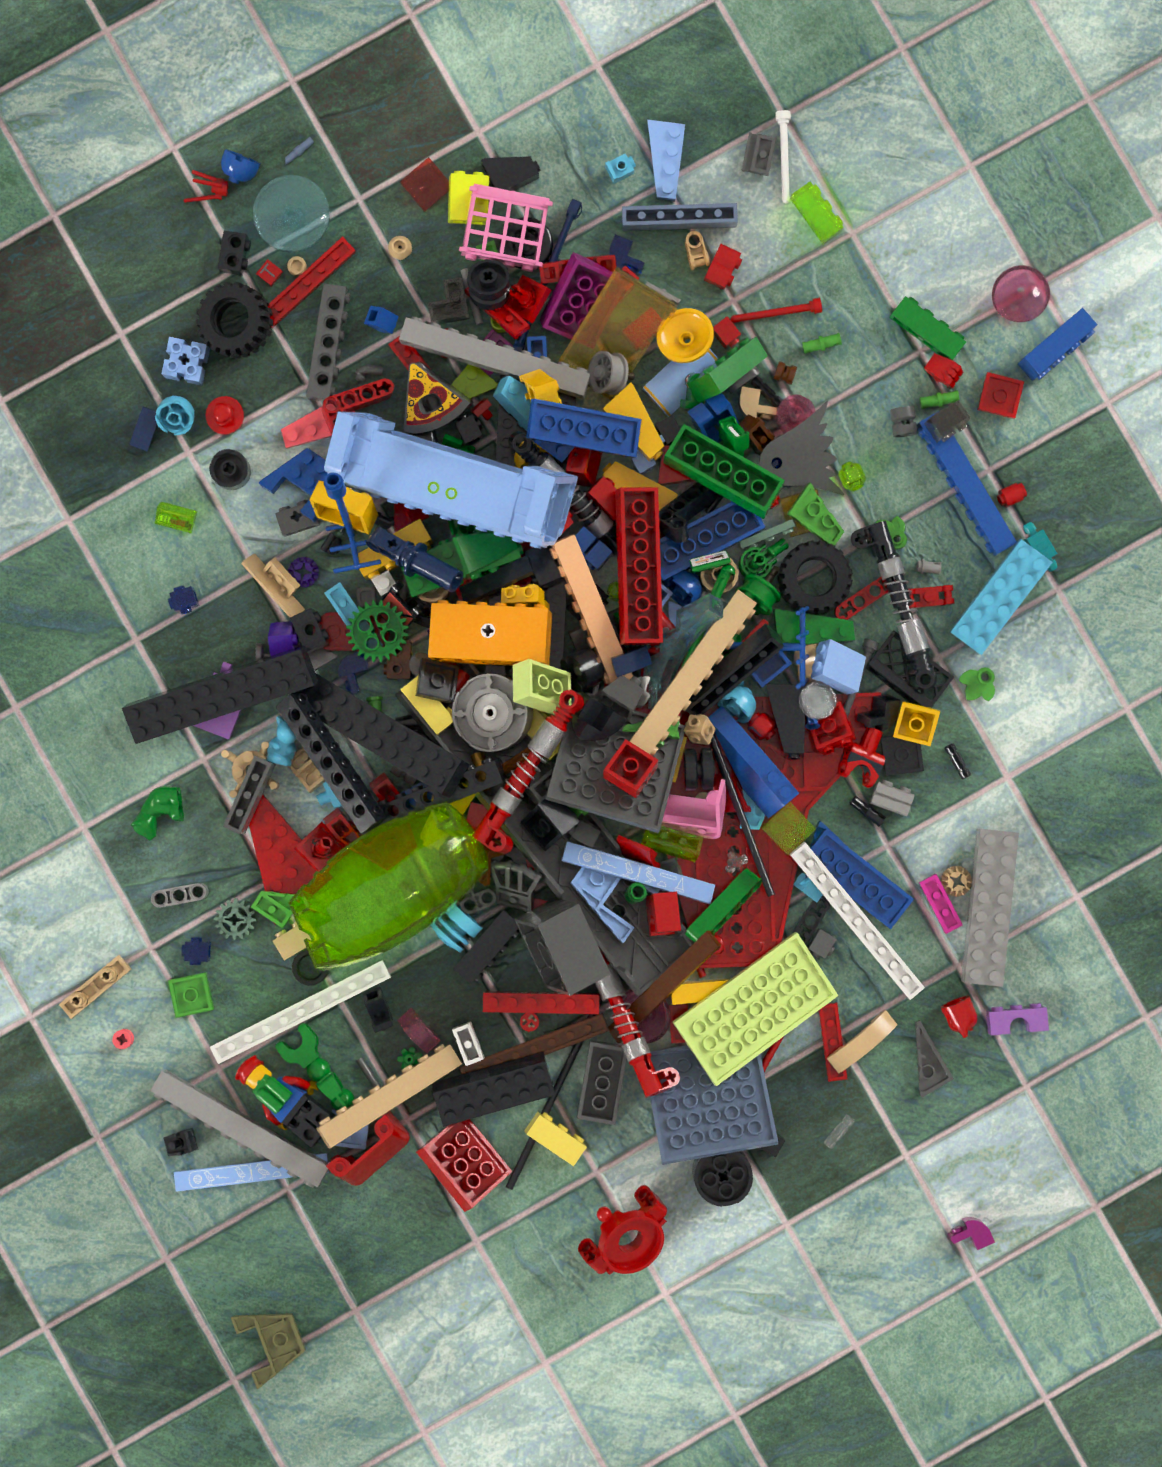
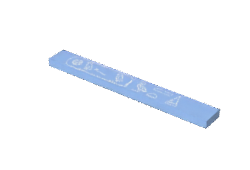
(638, 872)
(231, 1174)

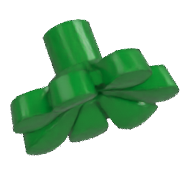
(409, 1054)

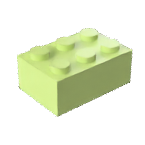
(539, 685)

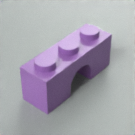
(1000, 1019)

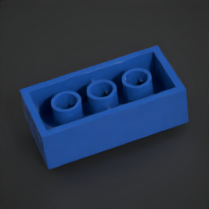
(1062, 341)

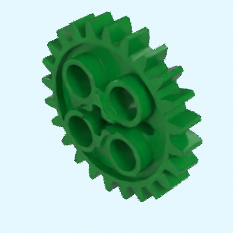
(393, 624)

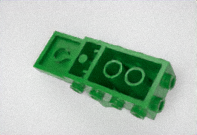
(470, 554)

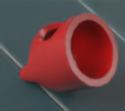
(960, 1015)

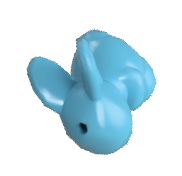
(282, 748)

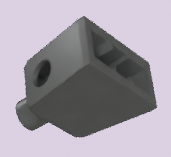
(622, 696)

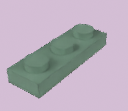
(769, 534)

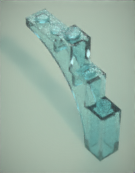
(690, 624)

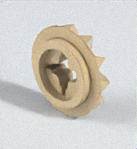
(947, 882)

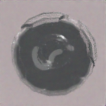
(817, 700)

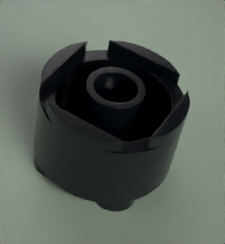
(240, 474)
(583, 668)

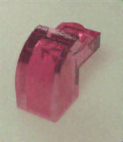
(418, 1030)

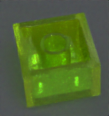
(788, 828)

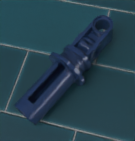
(415, 559)

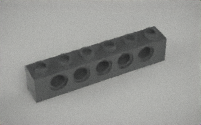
(330, 294)

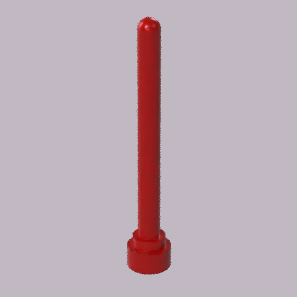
(813, 306)

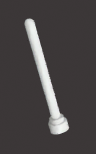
(783, 118)

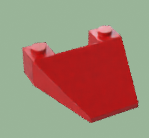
(346, 830)

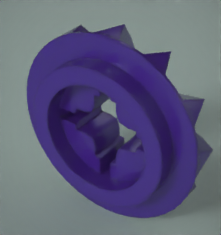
(310, 565)

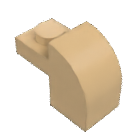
(749, 404)

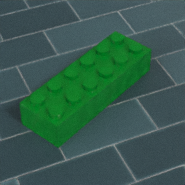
(723, 471)

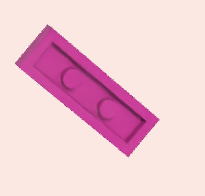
(940, 903)

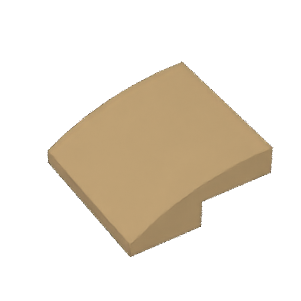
(306, 771)

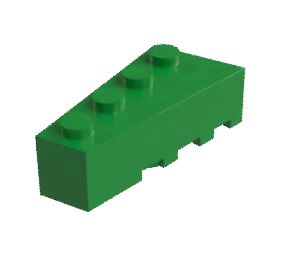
(727, 369)
(819, 627)

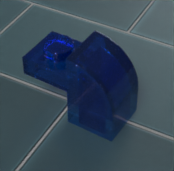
(621, 248)
(349, 667)

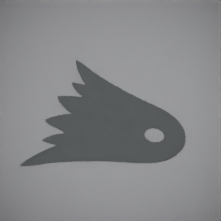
(803, 455)

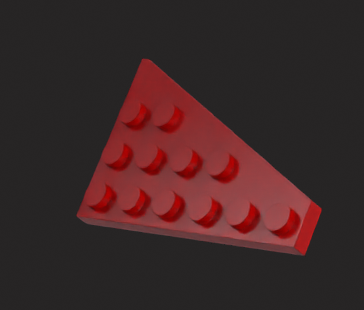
(274, 843)

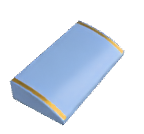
(669, 384)

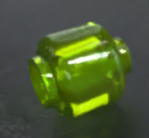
(852, 476)

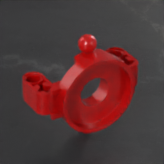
(638, 1254)

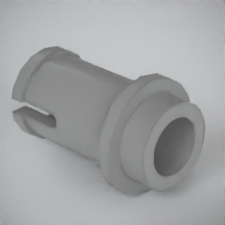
(928, 567)

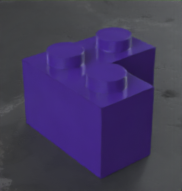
(281, 637)

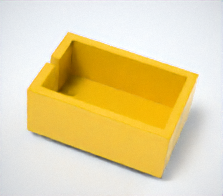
(359, 507)

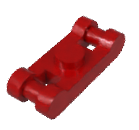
(930, 596)

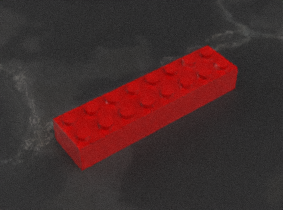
(639, 566)

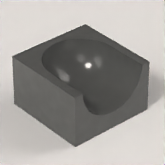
(562, 946)

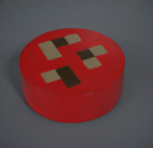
(529, 1022)

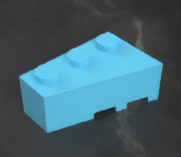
(512, 398)

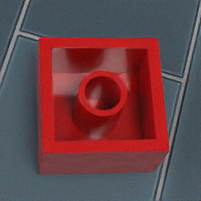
(630, 768)

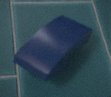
(144, 429)
(631, 661)

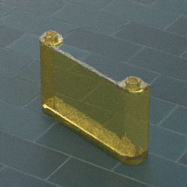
(619, 322)

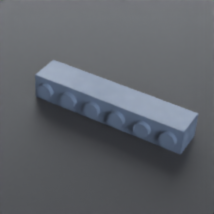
(679, 216)

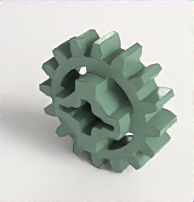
(235, 927)

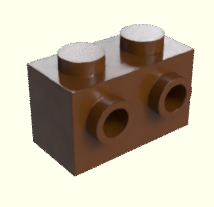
(758, 434)
(398, 666)

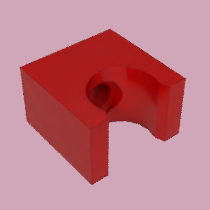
(663, 913)

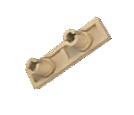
(95, 986)

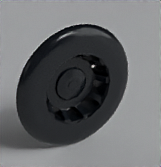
(528, 250)

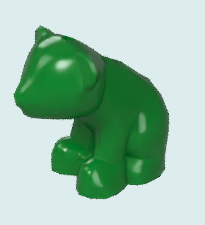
(160, 801)

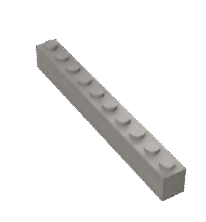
(491, 356)
(240, 1128)

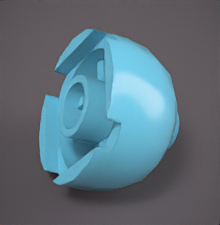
(175, 415)
(739, 703)

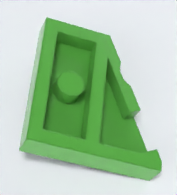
(274, 906)

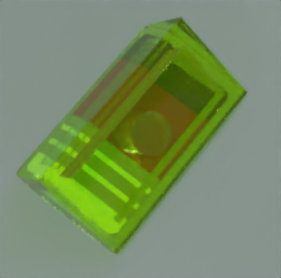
(175, 517)

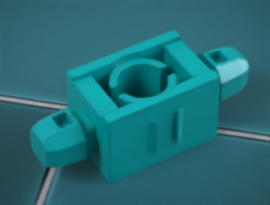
(1041, 543)

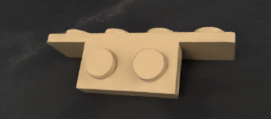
(275, 582)

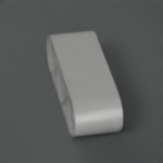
(170, 895)

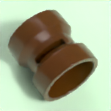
(785, 373)

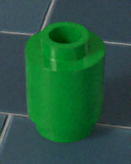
(640, 891)

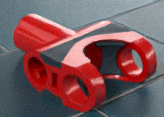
(864, 756)

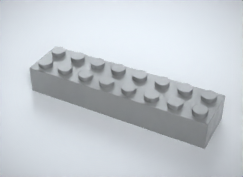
(989, 907)

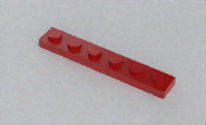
(310, 280)

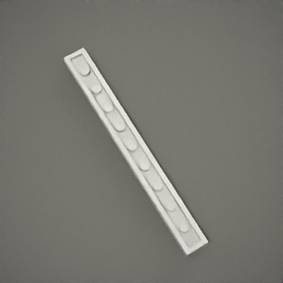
(856, 920)
(300, 1012)

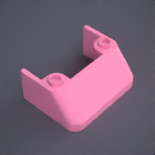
(697, 815)

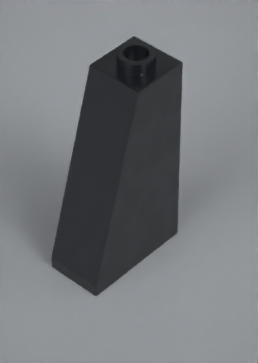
(788, 718)

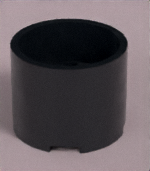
(725, 1190)

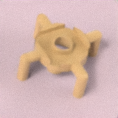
(241, 763)

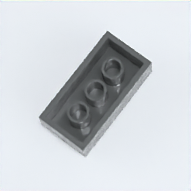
(602, 1082)

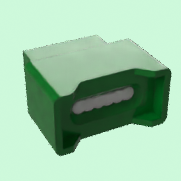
(733, 435)

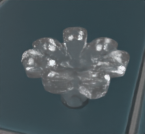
(735, 862)

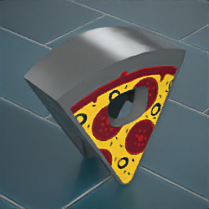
(431, 401)

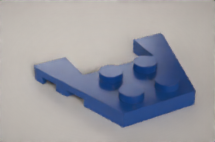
(302, 471)

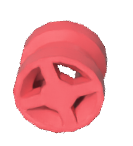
(127, 1039)

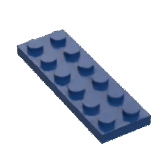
(583, 428)
(861, 880)

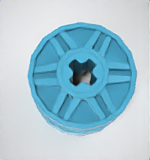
(456, 928)

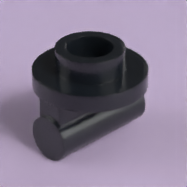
(331, 541)

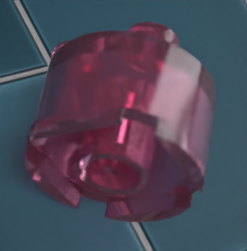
(790, 404)

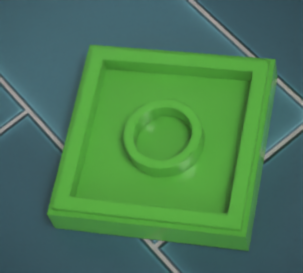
(191, 995)

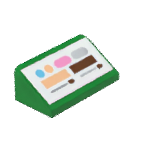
(709, 561)

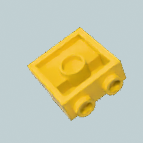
(527, 595)

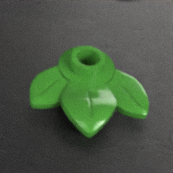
(896, 529)
(976, 686)

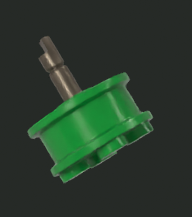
(761, 591)

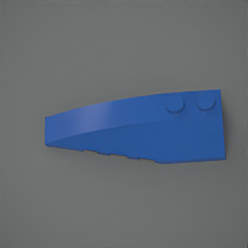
(753, 768)

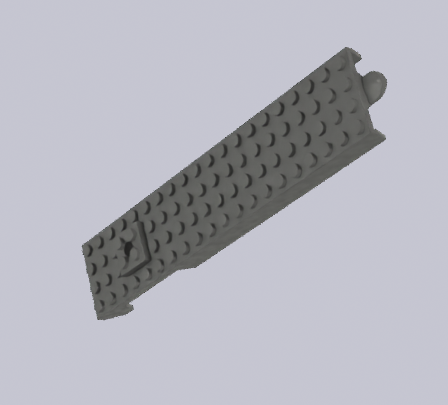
(640, 957)

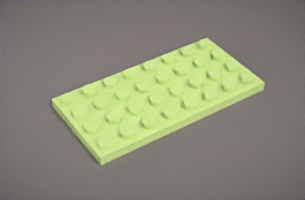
(755, 1008)

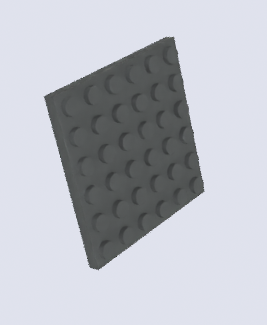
(580, 781)

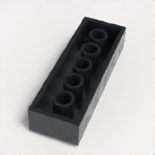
(493, 1089)

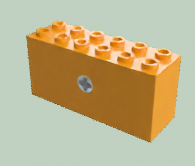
(462, 631)

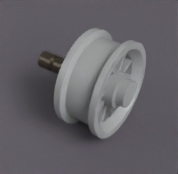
(609, 373)

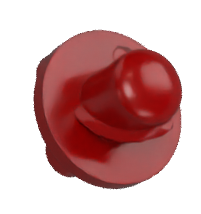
(224, 415)

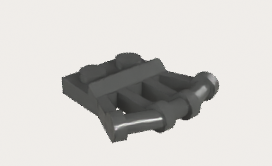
(512, 894)

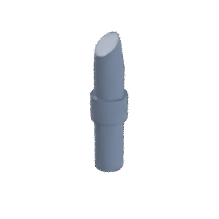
(298, 150)

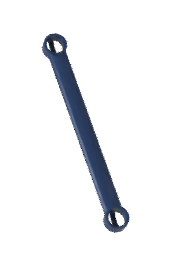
(572, 214)

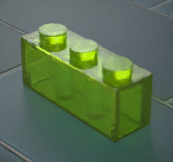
(817, 212)
(673, 843)

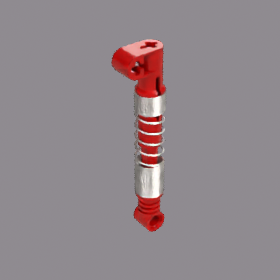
(509, 796)
(634, 1045)

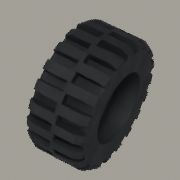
(213, 309)
(815, 551)

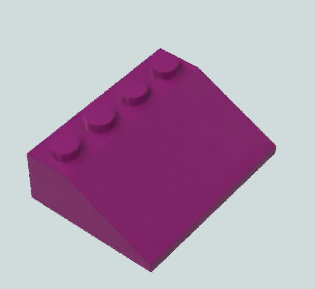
(574, 295)

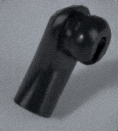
(384, 522)

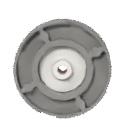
(474, 716)

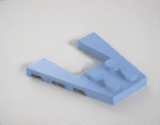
(595, 889)

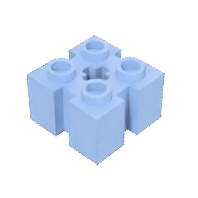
(178, 351)

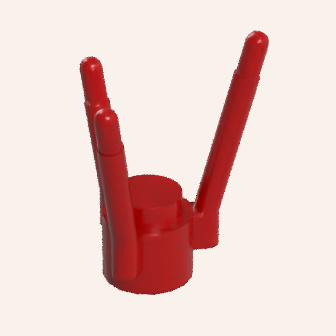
(218, 185)

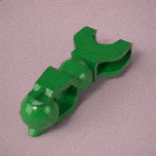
(317, 1068)

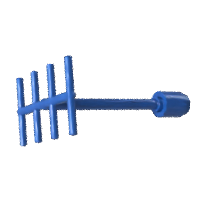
(336, 490)
(794, 647)

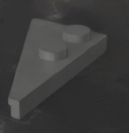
(931, 1067)

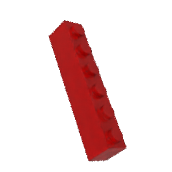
(541, 1002)

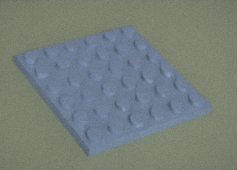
(708, 1119)

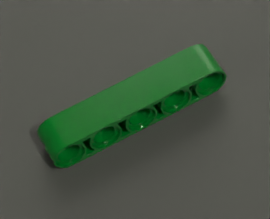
(725, 905)

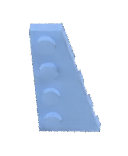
(666, 152)

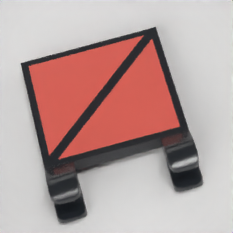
(396, 600)

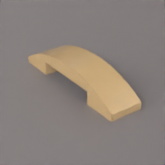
(862, 1042)

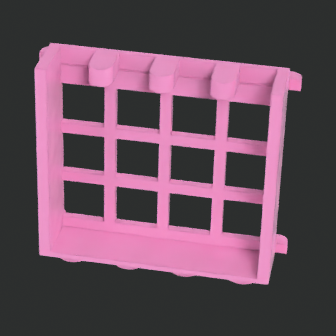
(510, 197)

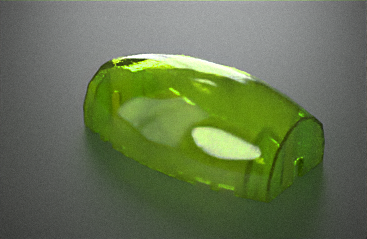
(388, 886)

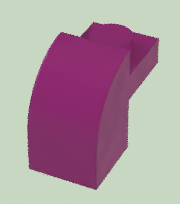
(975, 1230)

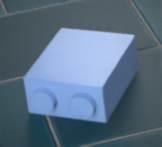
(838, 666)

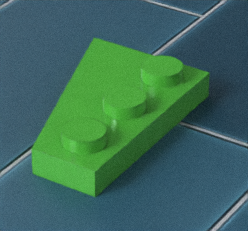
(815, 517)

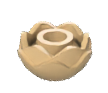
(402, 253)

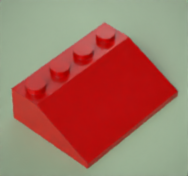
(464, 1163)

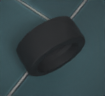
(299, 977)

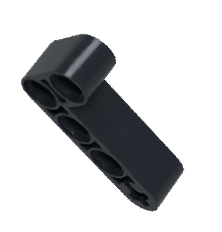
(677, 513)

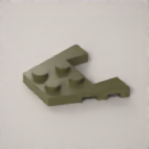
(279, 1339)

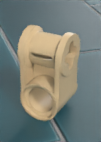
(696, 254)

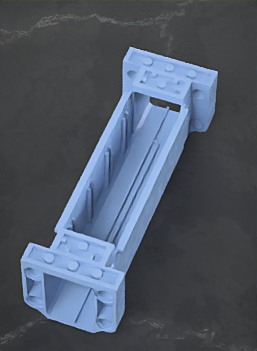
(491, 495)

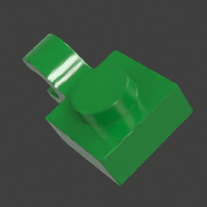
(457, 444)

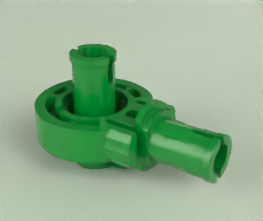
(760, 560)

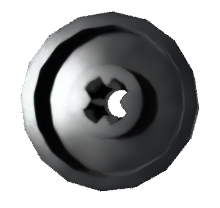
(489, 284)
(701, 768)

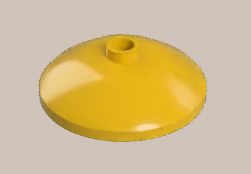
(685, 325)

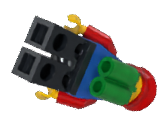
(285, 1100)

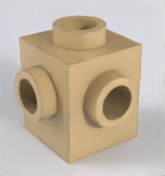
(699, 729)

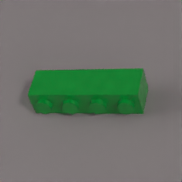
(927, 329)

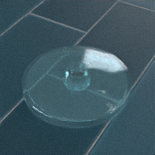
(291, 213)

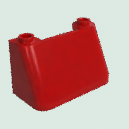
(392, 1139)

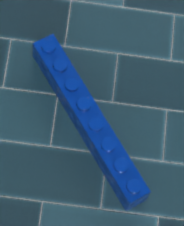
(969, 491)

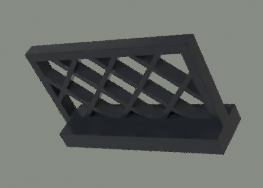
(896, 682)

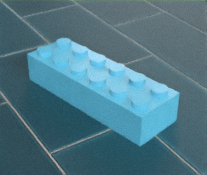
(1000, 596)

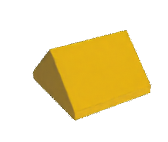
(916, 723)

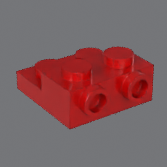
(833, 731)

